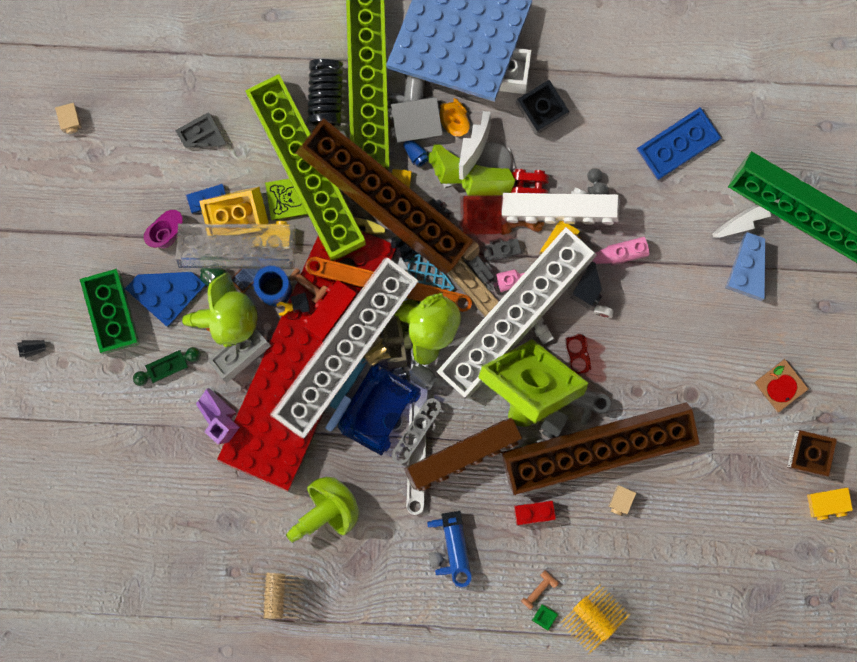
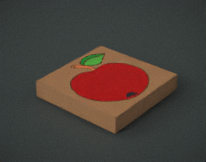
(781, 385)

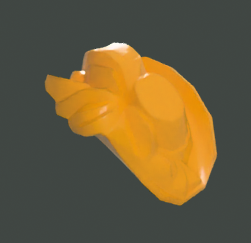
(454, 118)

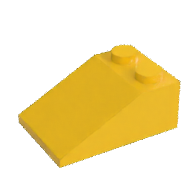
(235, 208)

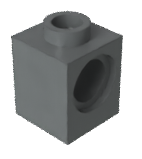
(553, 424)

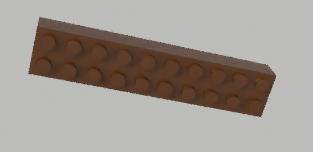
(384, 196)
(600, 448)

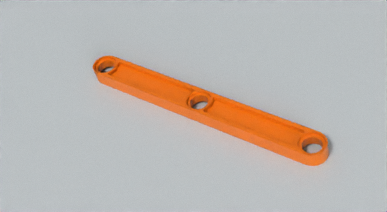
(359, 277)

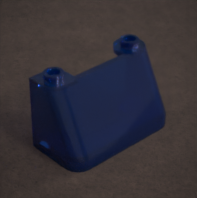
(377, 408)

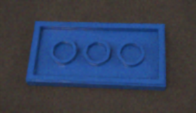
(678, 143)

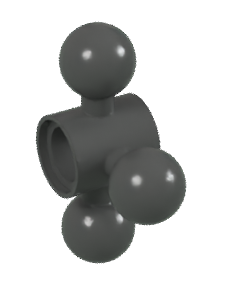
(595, 176)

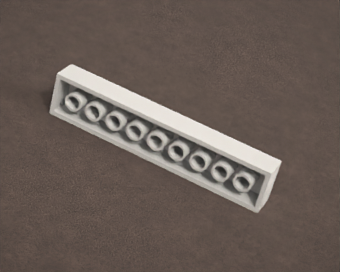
(517, 311)
(344, 347)

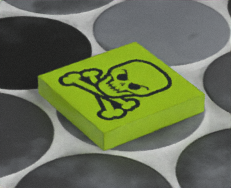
(283, 200)

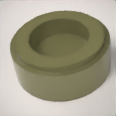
(407, 341)

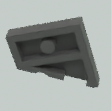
(201, 133)

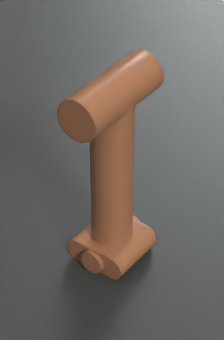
(308, 285)
(548, 580)

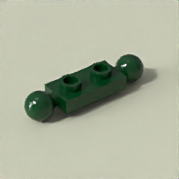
(166, 366)

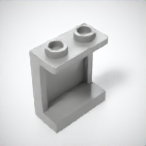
(415, 119)

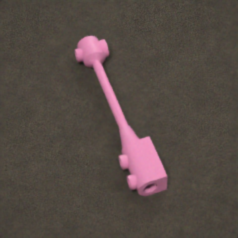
(612, 255)

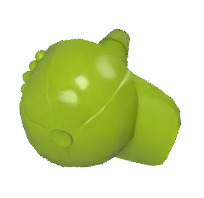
(230, 315)
(431, 325)
(333, 505)

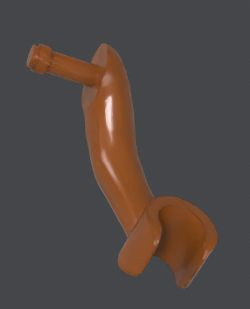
(506, 228)

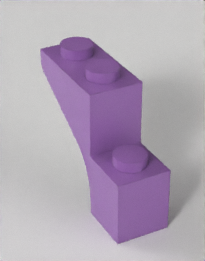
(218, 416)

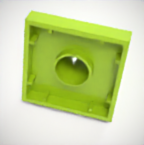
(532, 382)

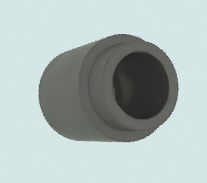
(422, 376)

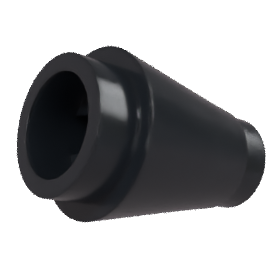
(30, 347)

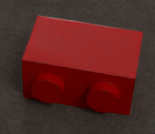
(534, 512)

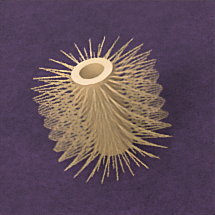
(274, 595)

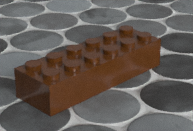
(465, 452)

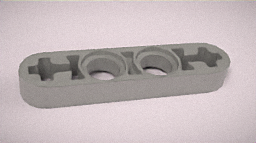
(413, 429)

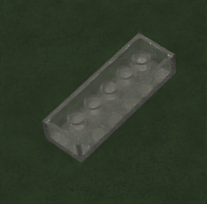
(236, 246)

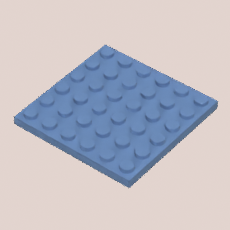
(460, 43)

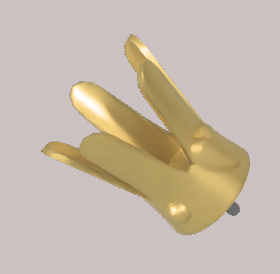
(375, 355)

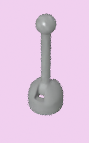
(437, 559)

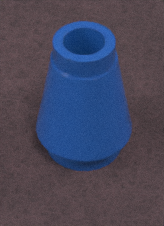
(416, 153)

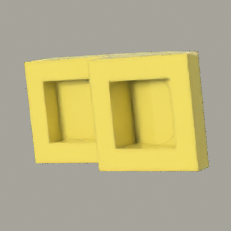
(371, 227)

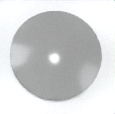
(494, 156)

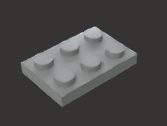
(234, 359)

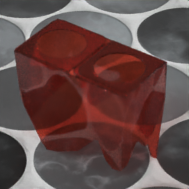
(581, 354)

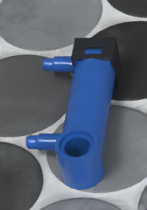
(456, 547)

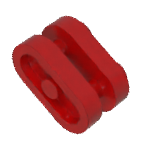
(537, 178)

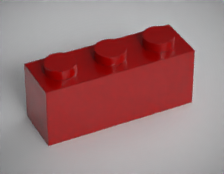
(329, 310)

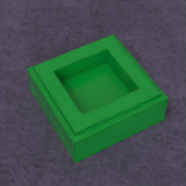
(544, 617)

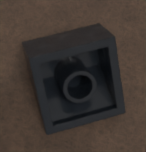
(589, 288)

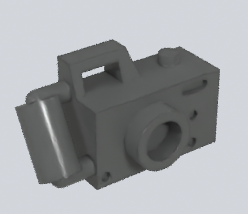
(501, 250)
(483, 271)

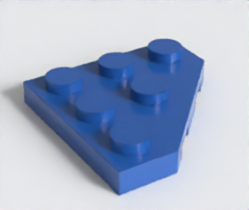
(165, 293)

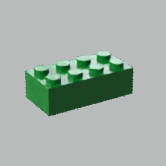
(109, 311)

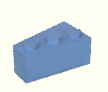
(749, 268)

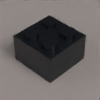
(542, 107)

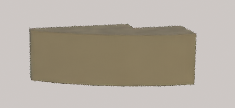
(394, 343)

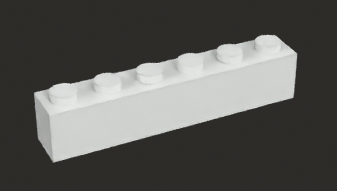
(560, 207)

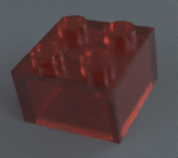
(480, 215)

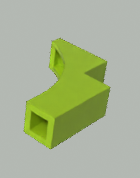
(478, 182)

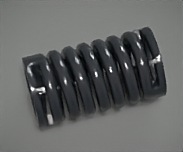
(325, 77)

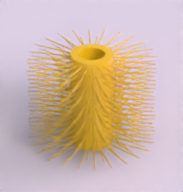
(595, 619)

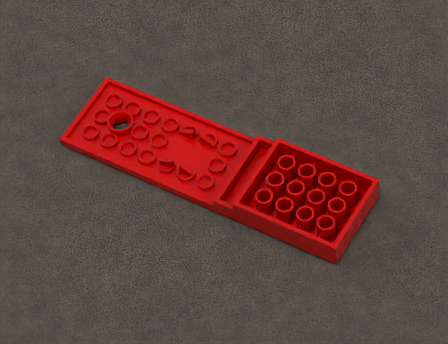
(262, 443)

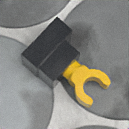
(298, 303)

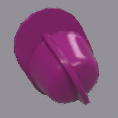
(163, 230)

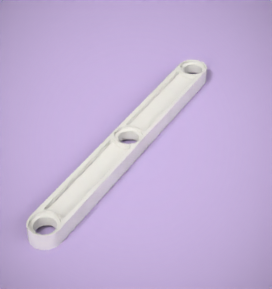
(419, 452)

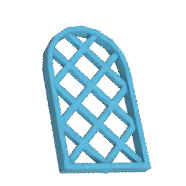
(451, 287)

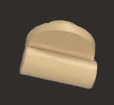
(471, 252)

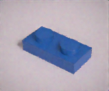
(194, 198)

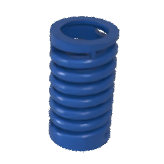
(263, 276)

